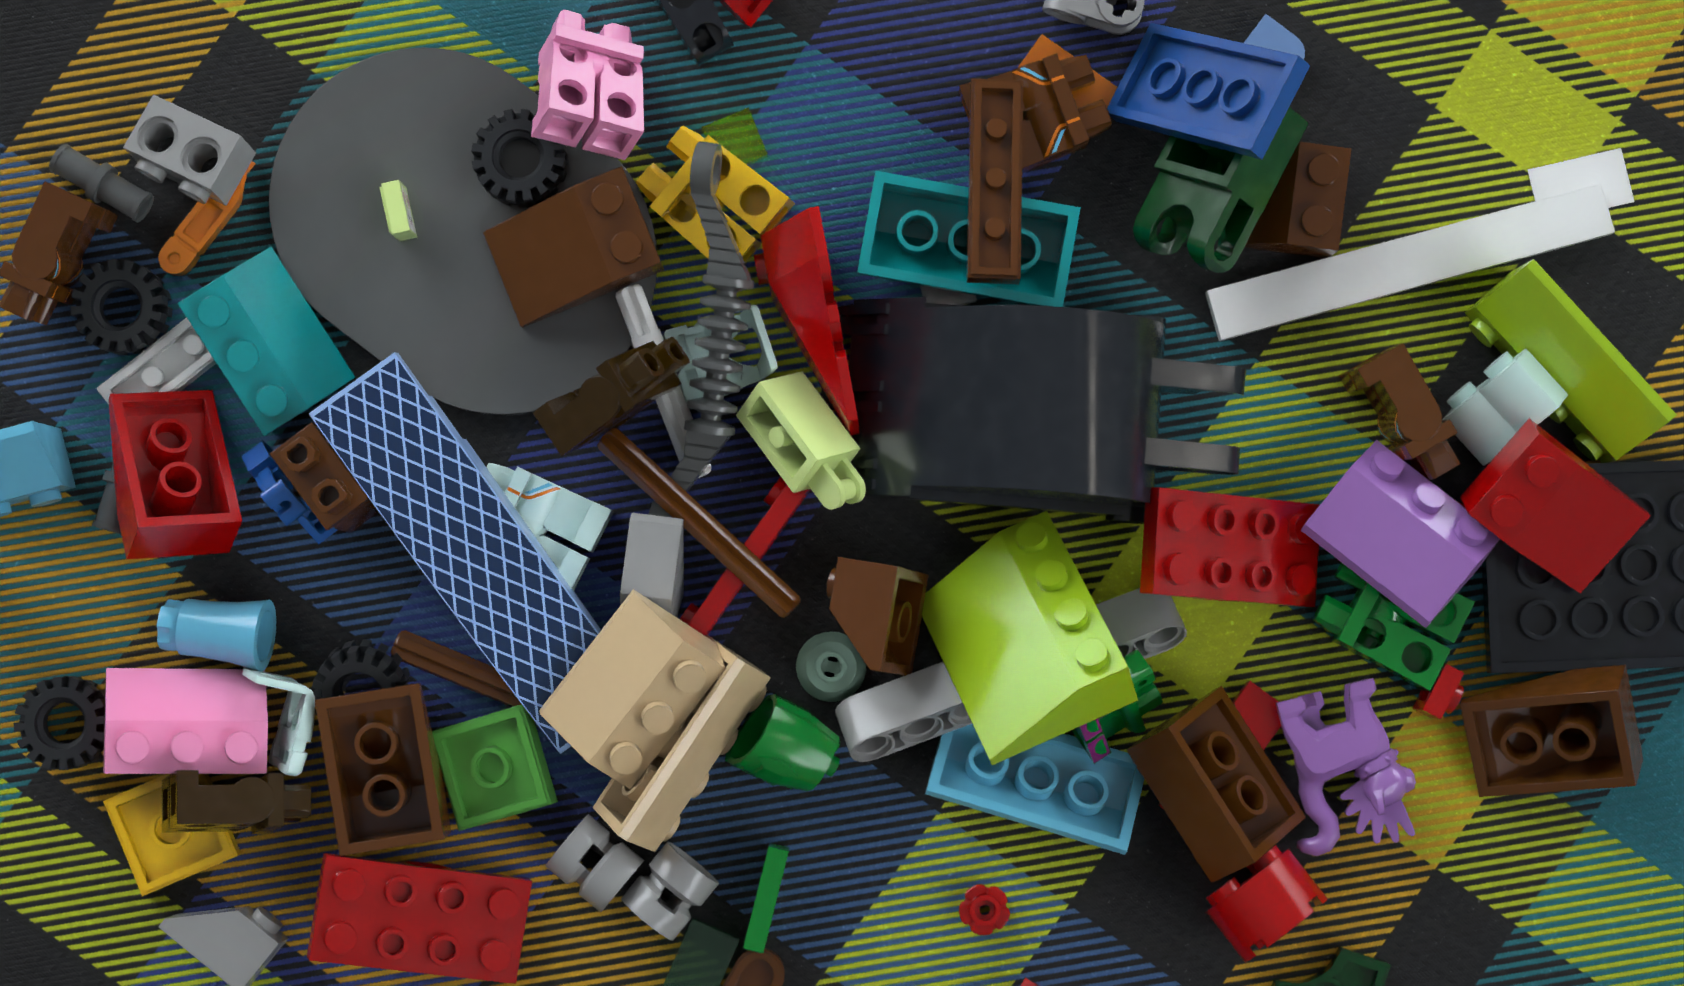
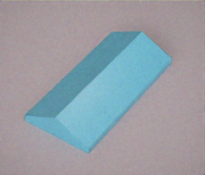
(1042, 787)

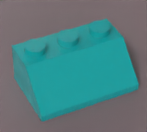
(267, 340)

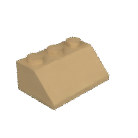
(633, 688)

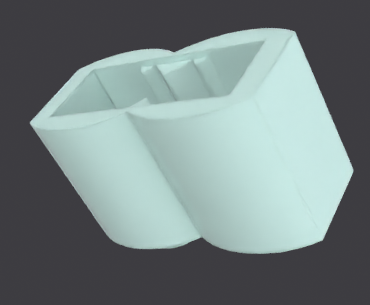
(1502, 404)

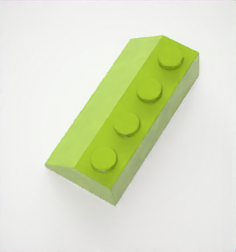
(1607, 398)

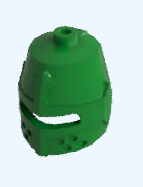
(785, 746)

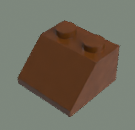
(1306, 204)
(879, 611)

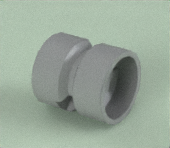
(608, 875)
(680, 875)

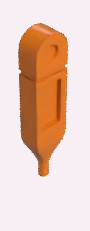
(198, 232)

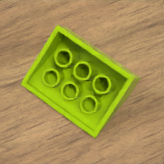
(1025, 641)

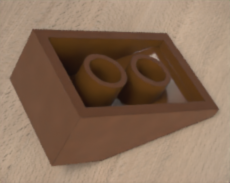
(573, 247)
(1555, 734)
(382, 769)

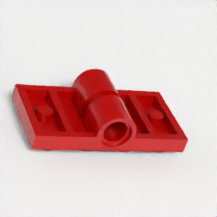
(1228, 548)
(419, 918)

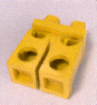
(739, 189)

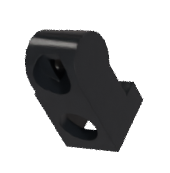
(698, 27)

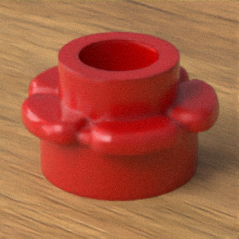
(970, 909)

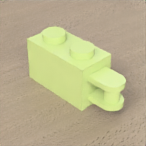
(803, 439)

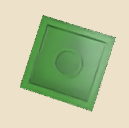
(493, 767)

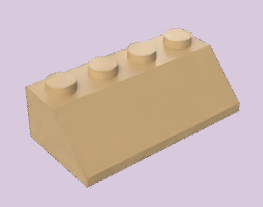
(681, 769)

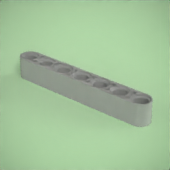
(929, 704)

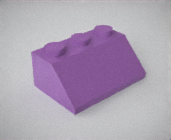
(1400, 533)

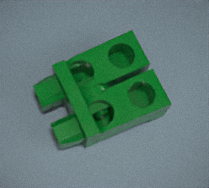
(1377, 631)

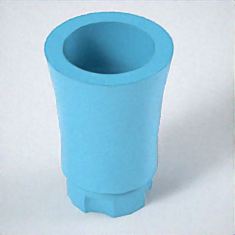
(219, 630)

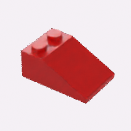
(172, 475)
(1553, 507)

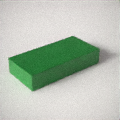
(766, 898)

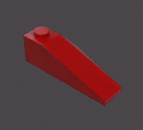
(802, 289)

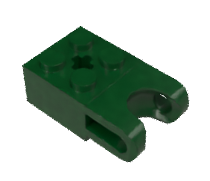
(1212, 196)

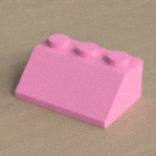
(184, 722)

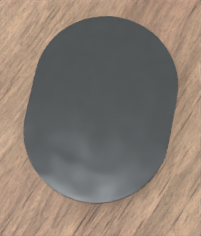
(439, 293)

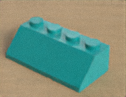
(920, 238)

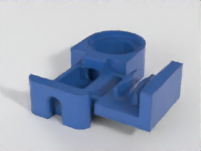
(278, 494)

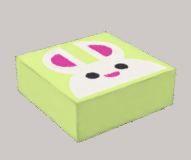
(398, 210)

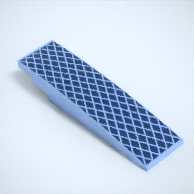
(460, 531)

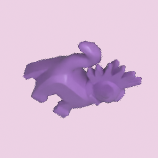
(1337, 748)

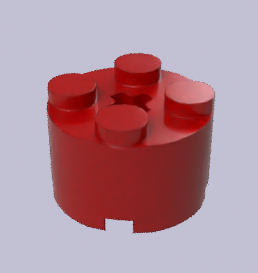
(1265, 903)

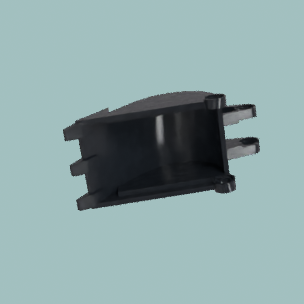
(1021, 405)

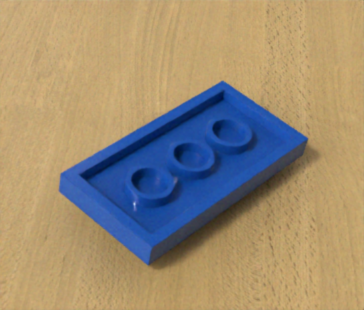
(1207, 89)

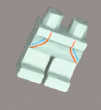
(556, 510)

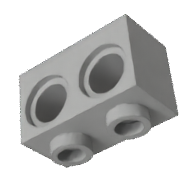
(192, 146)

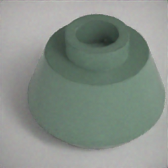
(814, 662)

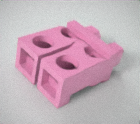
(590, 88)

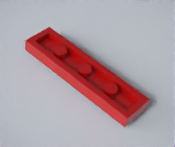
(783, 506)

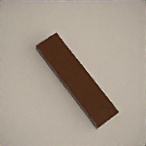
(995, 181)

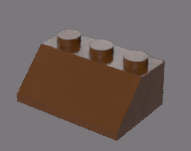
(1216, 785)

